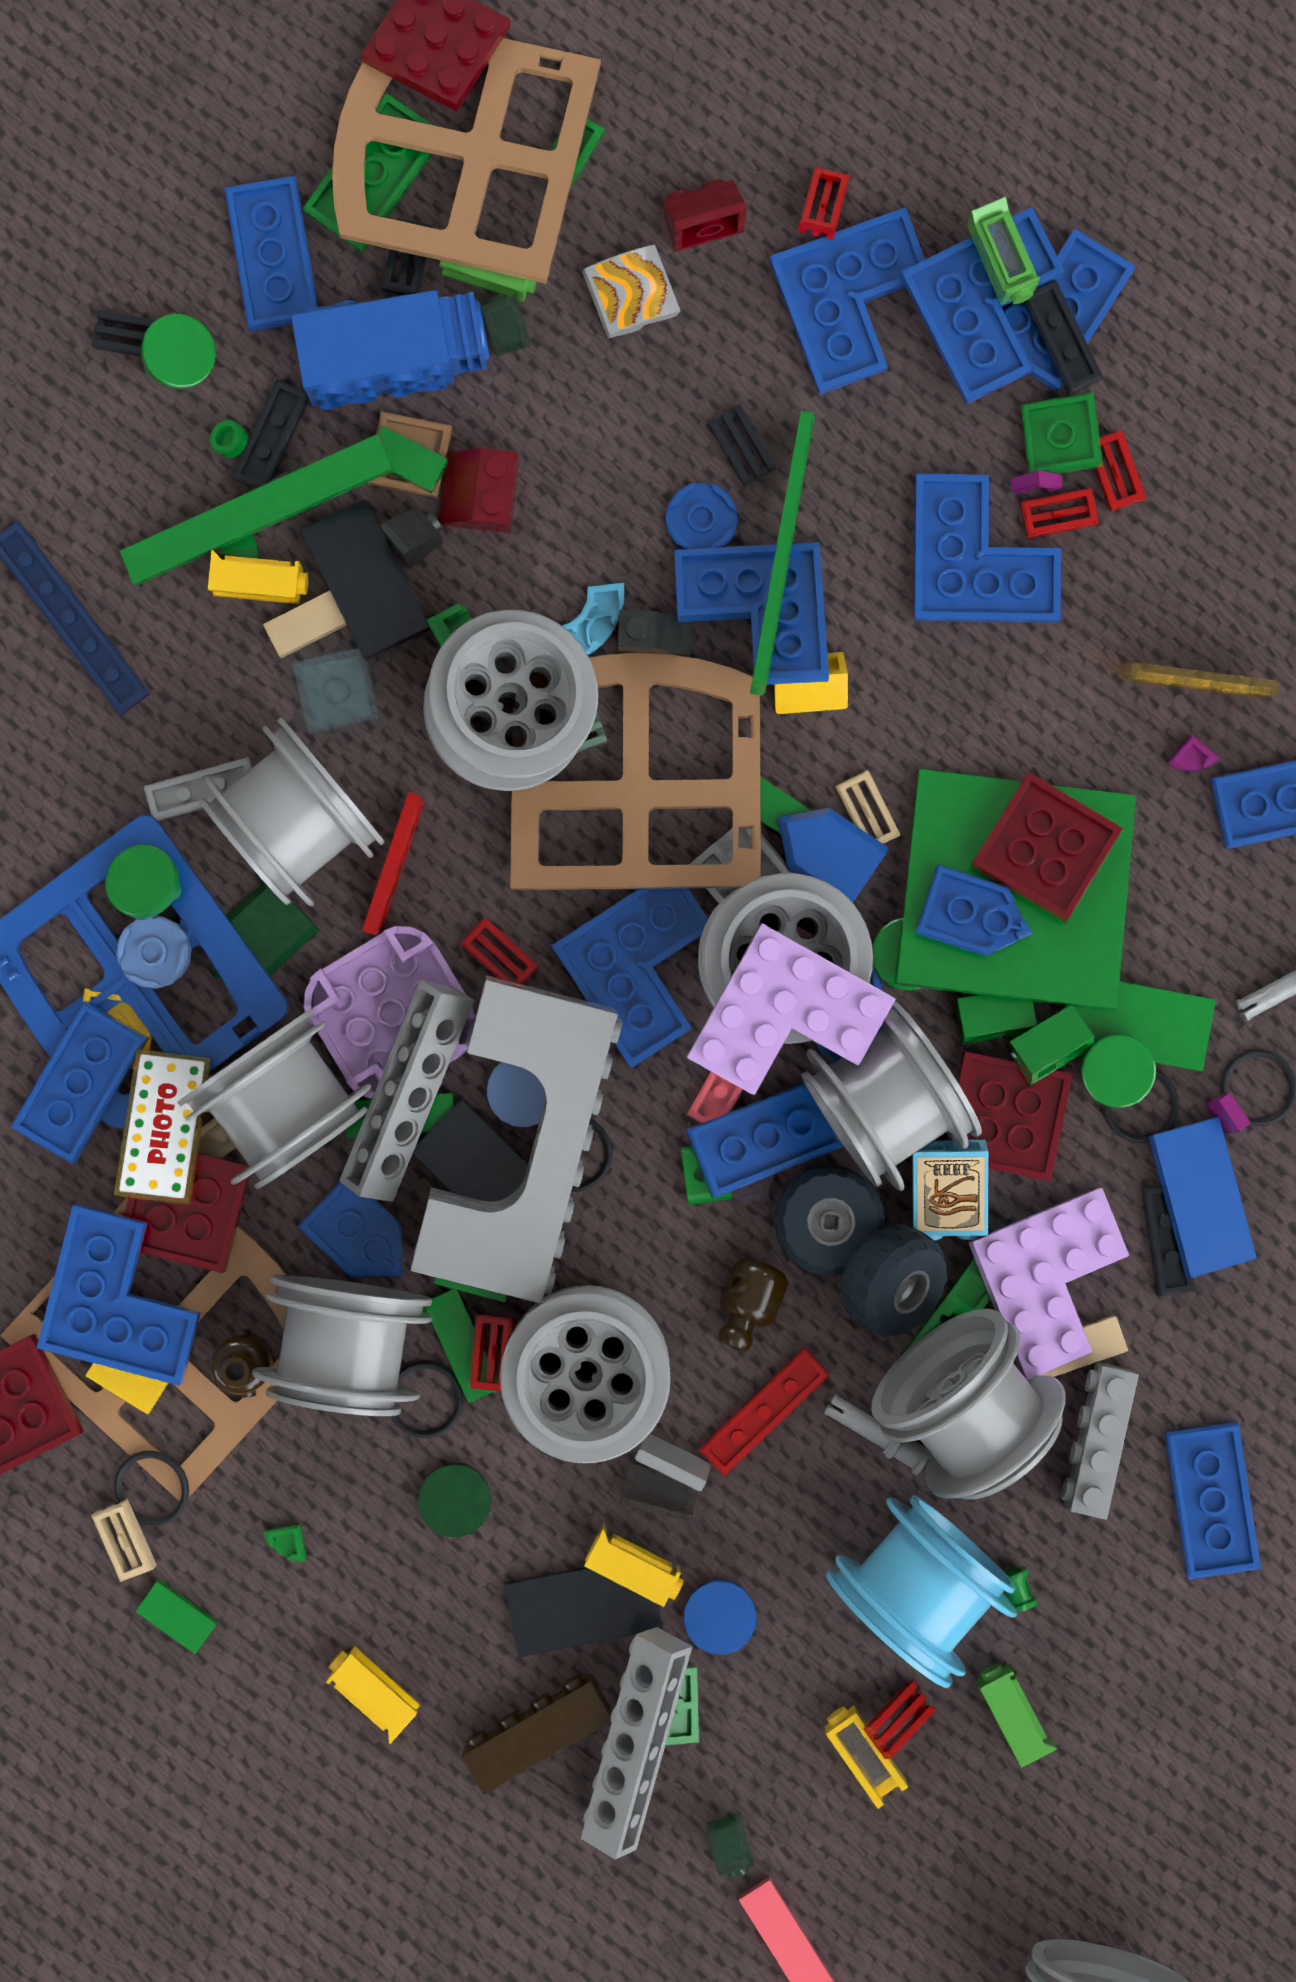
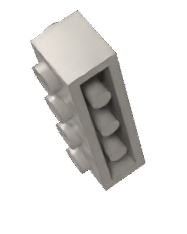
(1100, 1440)

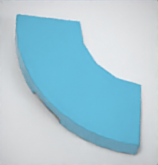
(598, 616)

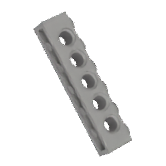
(406, 1091)
(635, 1742)

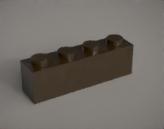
(536, 1733)

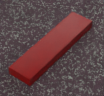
(393, 864)
(764, 1411)

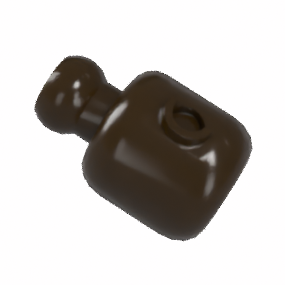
(751, 1300)
(237, 1358)

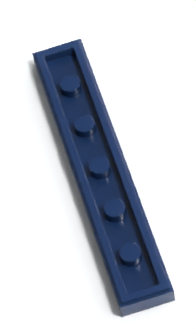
(70, 619)

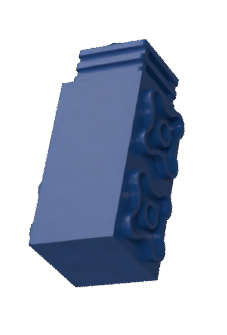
(388, 346)

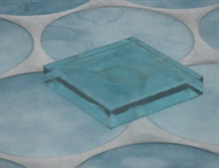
(336, 691)

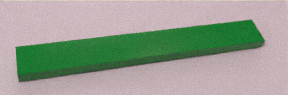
(257, 509)
(782, 554)

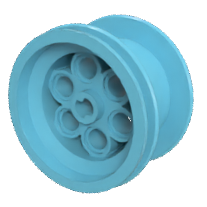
(923, 1589)

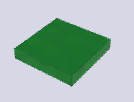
(1062, 434)

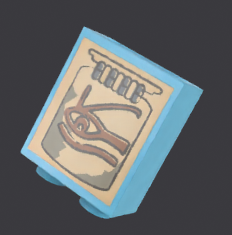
(950, 1189)

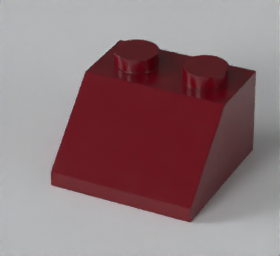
(704, 214)
(480, 489)

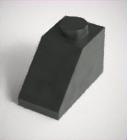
(413, 535)
(653, 633)

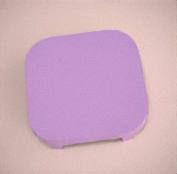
(368, 997)

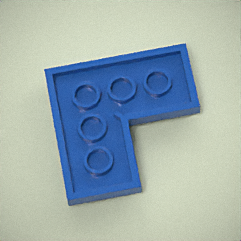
(1090, 287)
(827, 289)
(966, 315)
(963, 577)
(735, 585)
(615, 962)
(92, 1306)

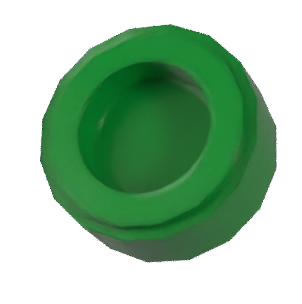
(228, 439)

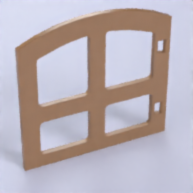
(479, 151)
(639, 794)
(230, 1417)

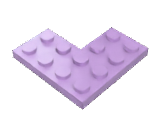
(781, 990)
(1028, 1271)

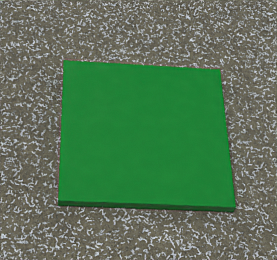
(1059, 960)

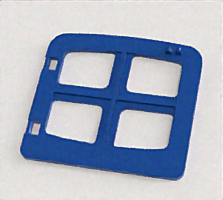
(200, 919)

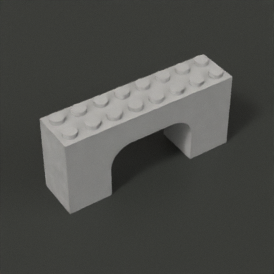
(513, 1241)

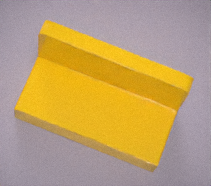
(816, 695)

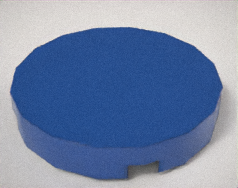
(700, 528)
(719, 1616)

